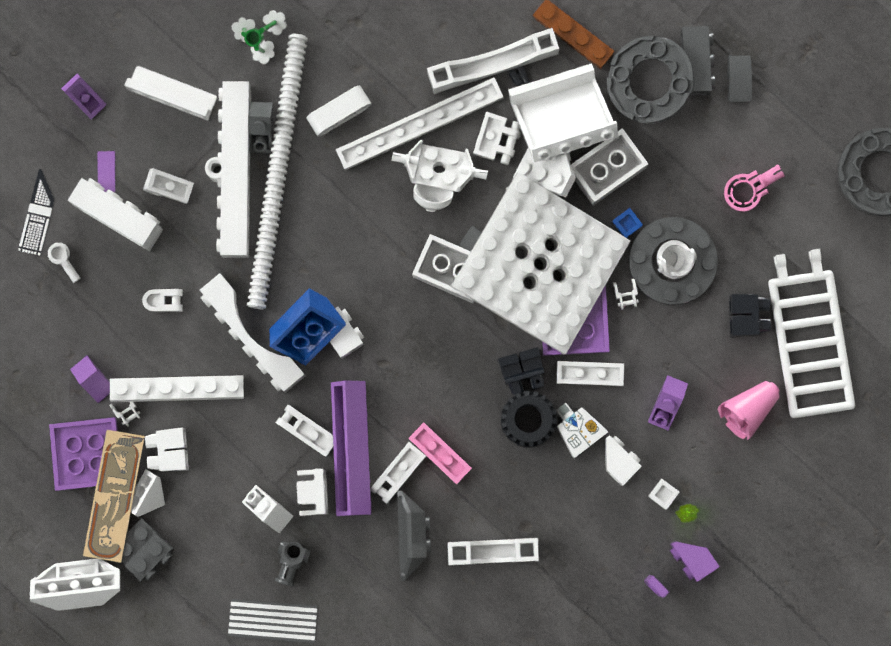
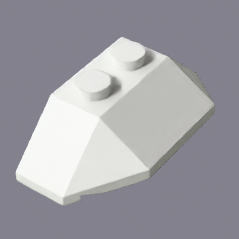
(75, 584)

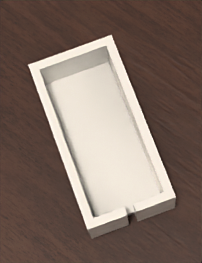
(112, 212)

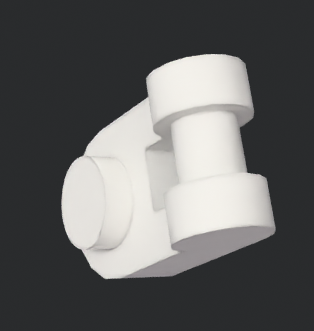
(155, 300)

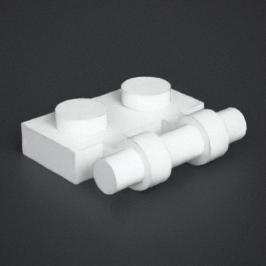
(490, 136)

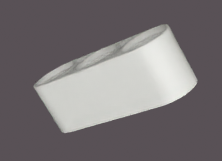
(339, 110)

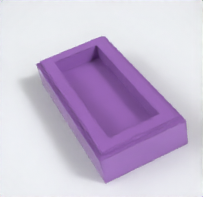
(656, 586)

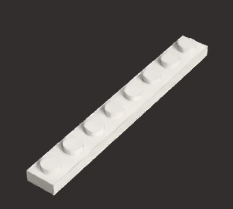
(419, 123)

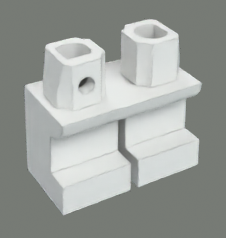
(166, 440)

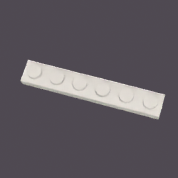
(176, 388)

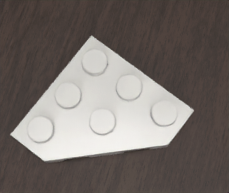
(551, 174)

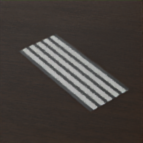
(272, 620)

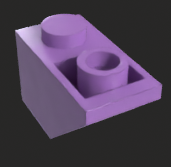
(668, 402)
(696, 559)

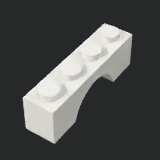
(493, 551)

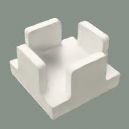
(313, 492)

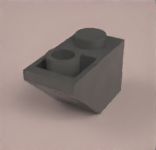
(261, 127)

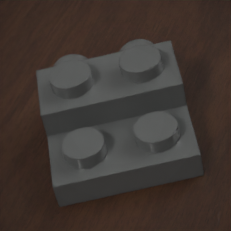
(145, 550)

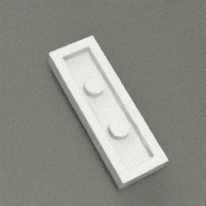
(590, 373)

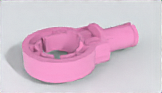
(764, 179)

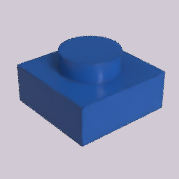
(627, 223)

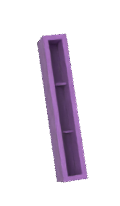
(350, 448)

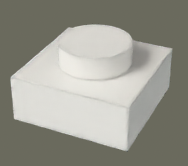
(663, 494)

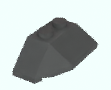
(412, 535)

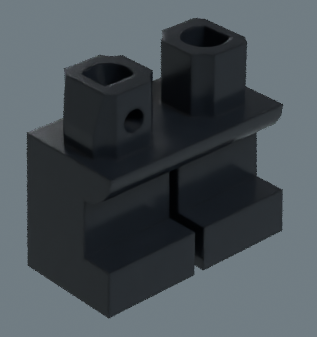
(748, 305)
(531, 366)

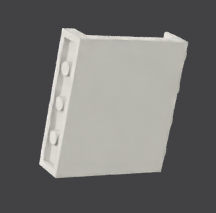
(562, 113)

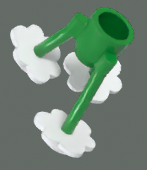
(254, 37)

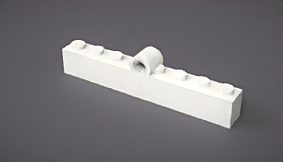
(235, 170)

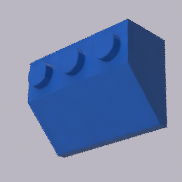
(306, 327)

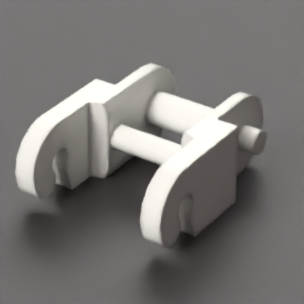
(619, 296)
(119, 415)

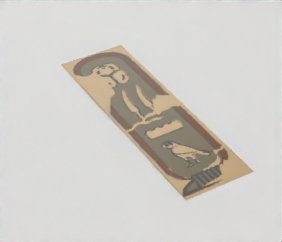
(113, 496)

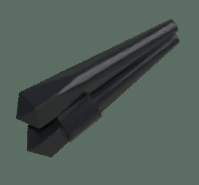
(521, 78)

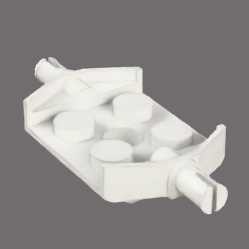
(424, 158)

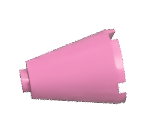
(749, 409)

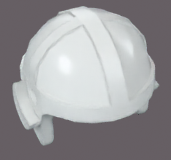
(675, 259)

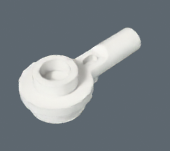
(59, 254)

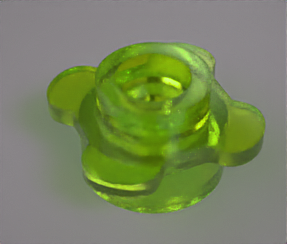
(687, 513)

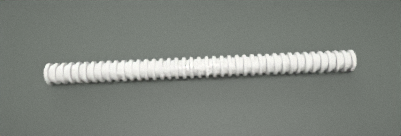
(277, 171)

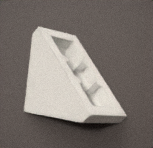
(147, 494)

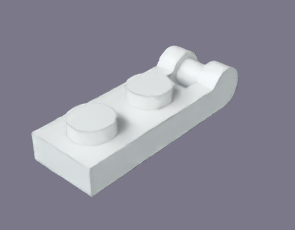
(307, 431)
(398, 472)

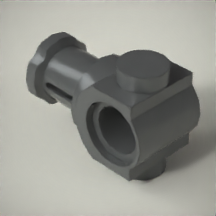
(291, 563)

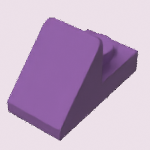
(83, 96)

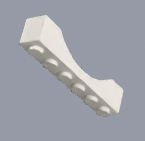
(467, 70)
(223, 299)

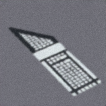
(37, 217)

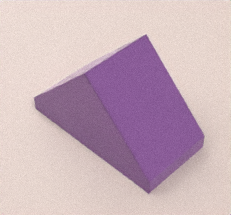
(91, 379)

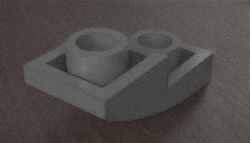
(740, 78)

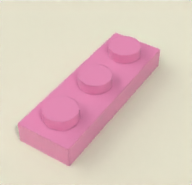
(440, 453)

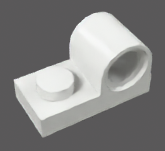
(168, 186)

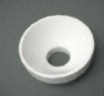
(425, 194)

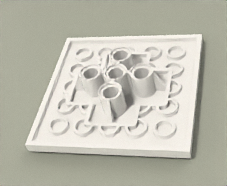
(582, 252)

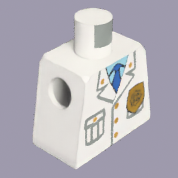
(578, 429)

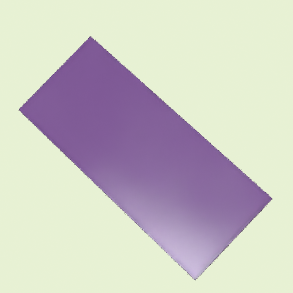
(106, 170)

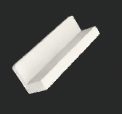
(171, 92)

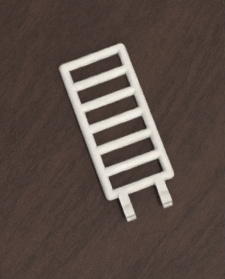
(784, 347)

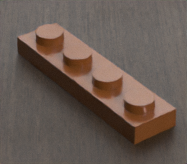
(573, 34)

